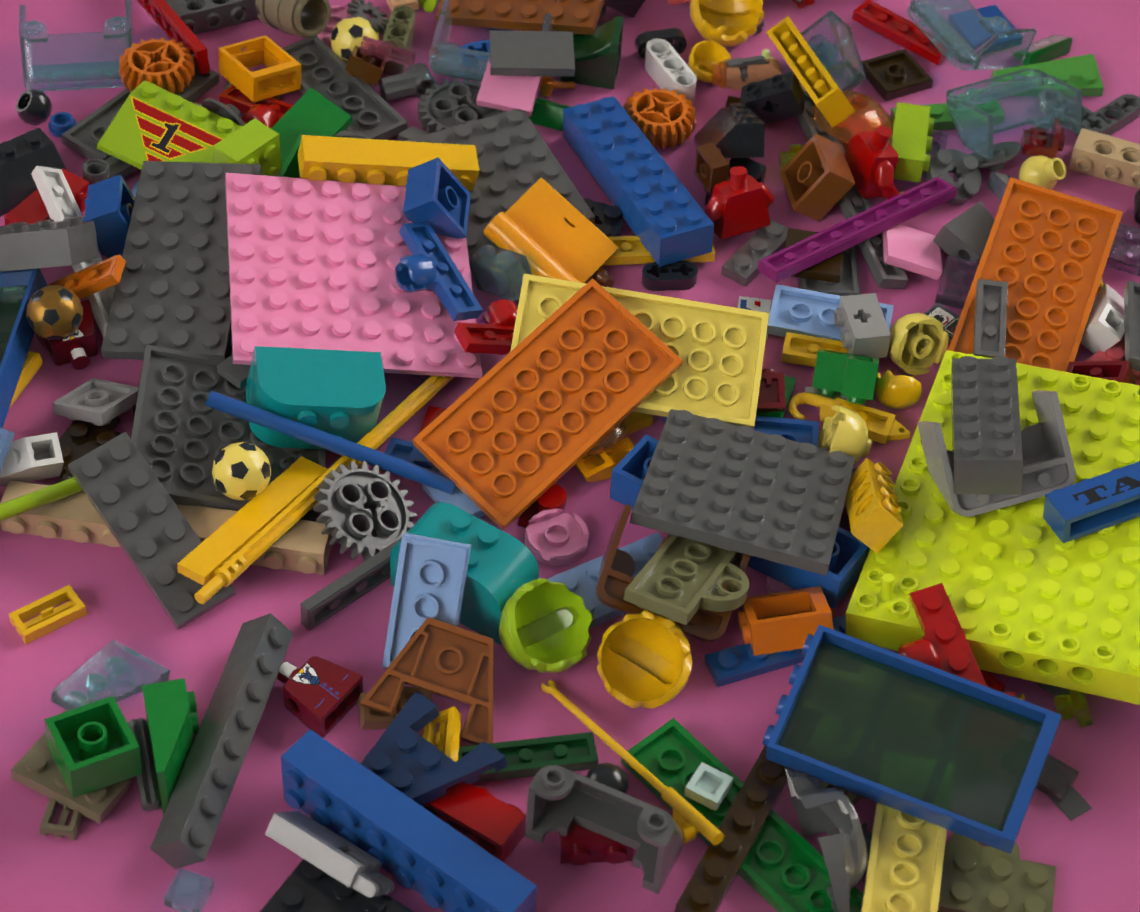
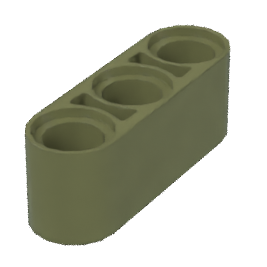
(401, 33)

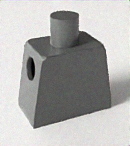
(966, 234)

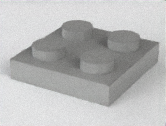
(96, 401)

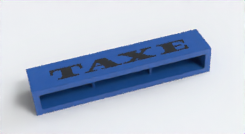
(1094, 503)

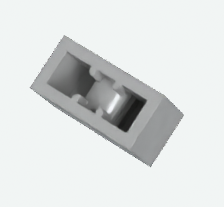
(862, 325)

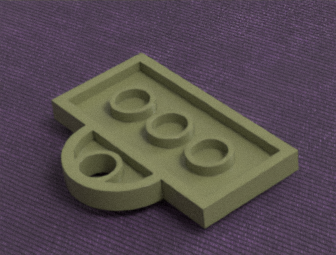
(687, 578)
(992, 880)

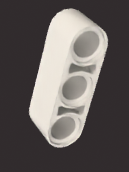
(669, 69)

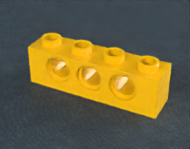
(873, 505)

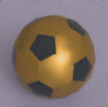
(54, 312)

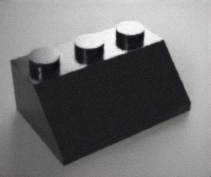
(735, 132)
(17, 163)

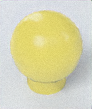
(1042, 171)

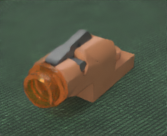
(741, 72)

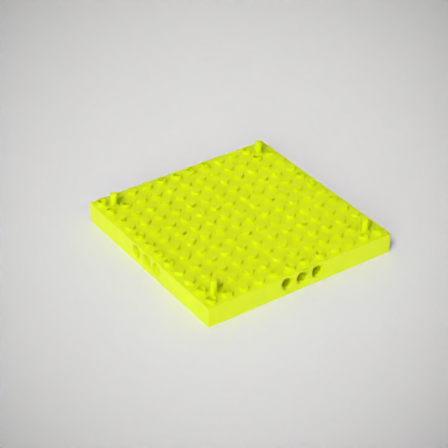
(1019, 592)

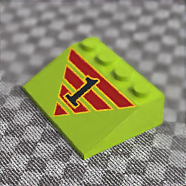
(163, 128)

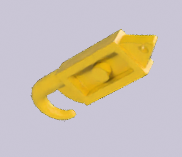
(881, 425)

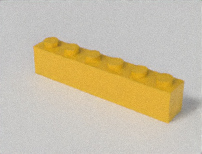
(810, 72)
(380, 160)

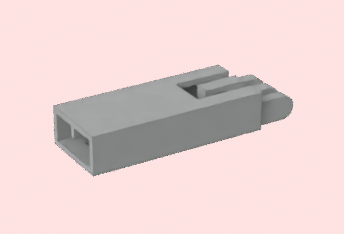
(329, 853)

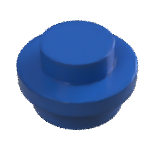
(61, 123)

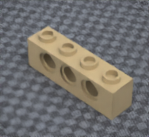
(1107, 158)

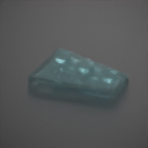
(110, 672)

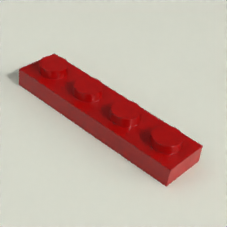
(897, 30)

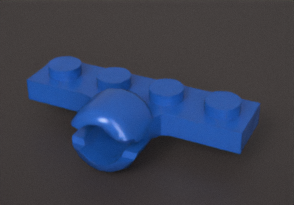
(434, 270)

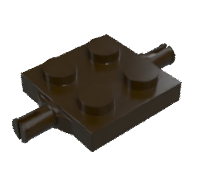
(81, 439)

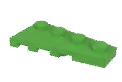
(1076, 71)

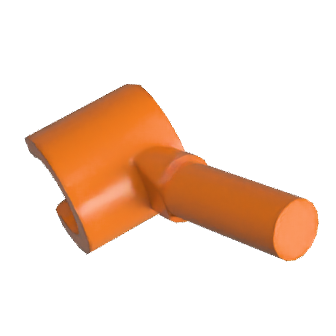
(549, 84)

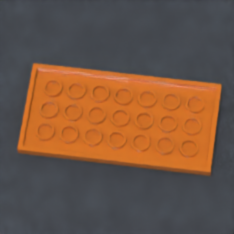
(1053, 260)
(547, 403)

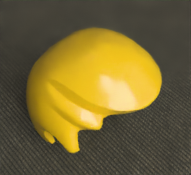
(726, 20)
(644, 660)

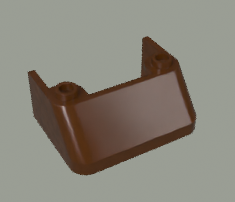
(617, 573)

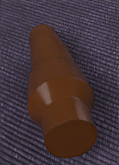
(603, 277)

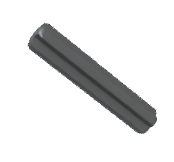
(147, 780)

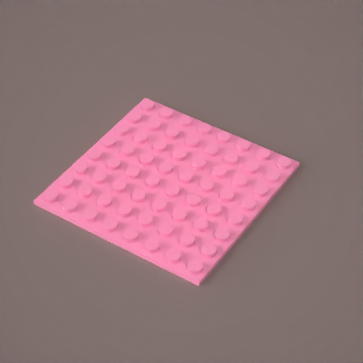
(319, 273)

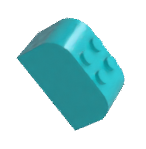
(318, 388)
(495, 564)

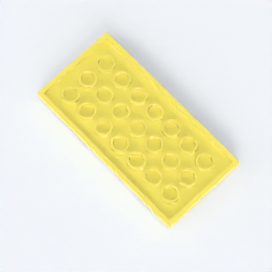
(717, 344)

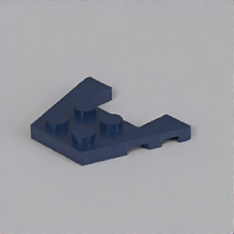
(418, 766)

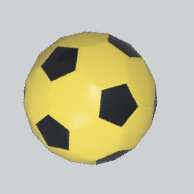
(350, 33)
(241, 471)

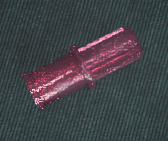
(387, 51)

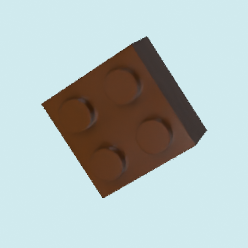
(365, 66)
(710, 166)

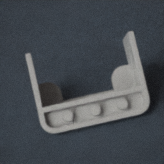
(1045, 460)

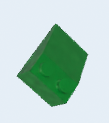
(171, 726)

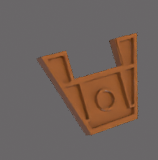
(448, 664)

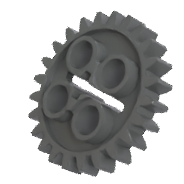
(451, 105)
(369, 507)

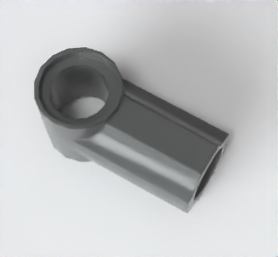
(407, 84)
(99, 170)

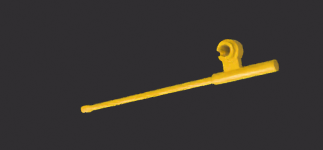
(684, 814)

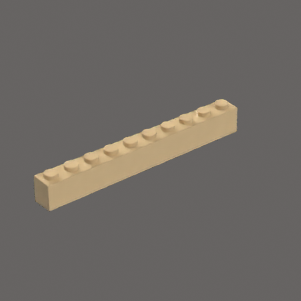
(76, 519)

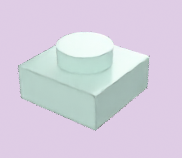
(708, 786)

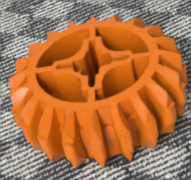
(158, 63)
(662, 116)

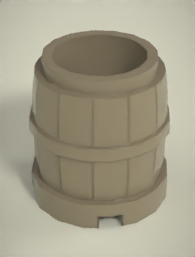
(295, 17)

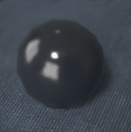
(34, 106)
(609, 775)

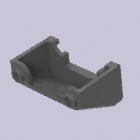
(564, 797)

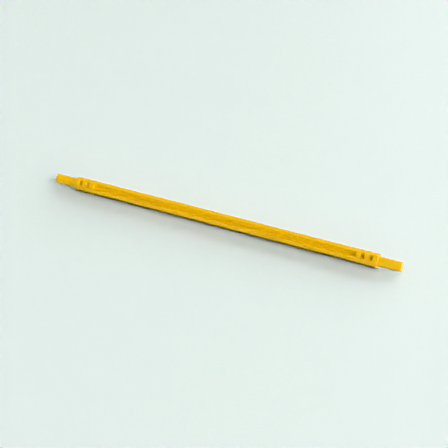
(251, 551)

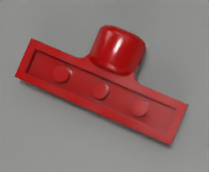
(266, 111)
(494, 335)
(943, 639)

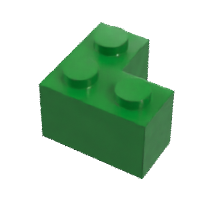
(845, 373)

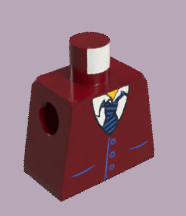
(77, 347)
(319, 692)

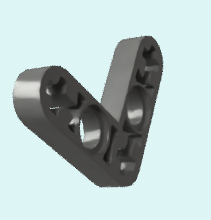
(1099, 123)

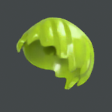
(545, 626)

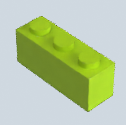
(911, 140)

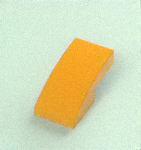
(601, 466)

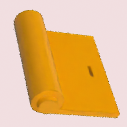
(551, 235)

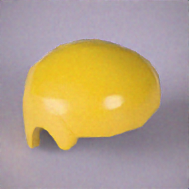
(704, 56)
(898, 390)

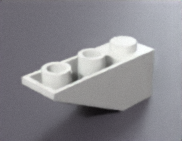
(1105, 321)
(32, 459)

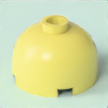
(917, 343)
(845, 433)

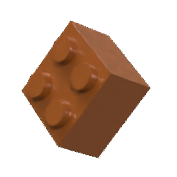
(817, 177)

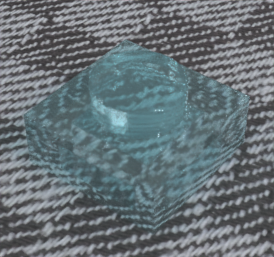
(188, 891)

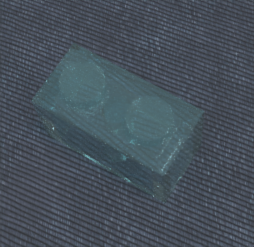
(499, 271)

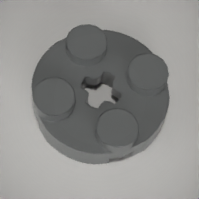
(960, 164)

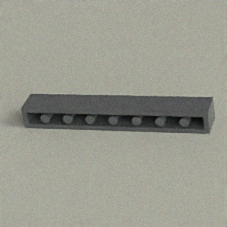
(222, 742)

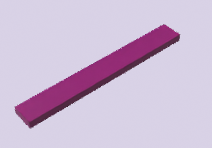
(856, 229)

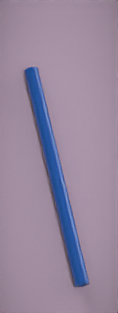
(329, 441)

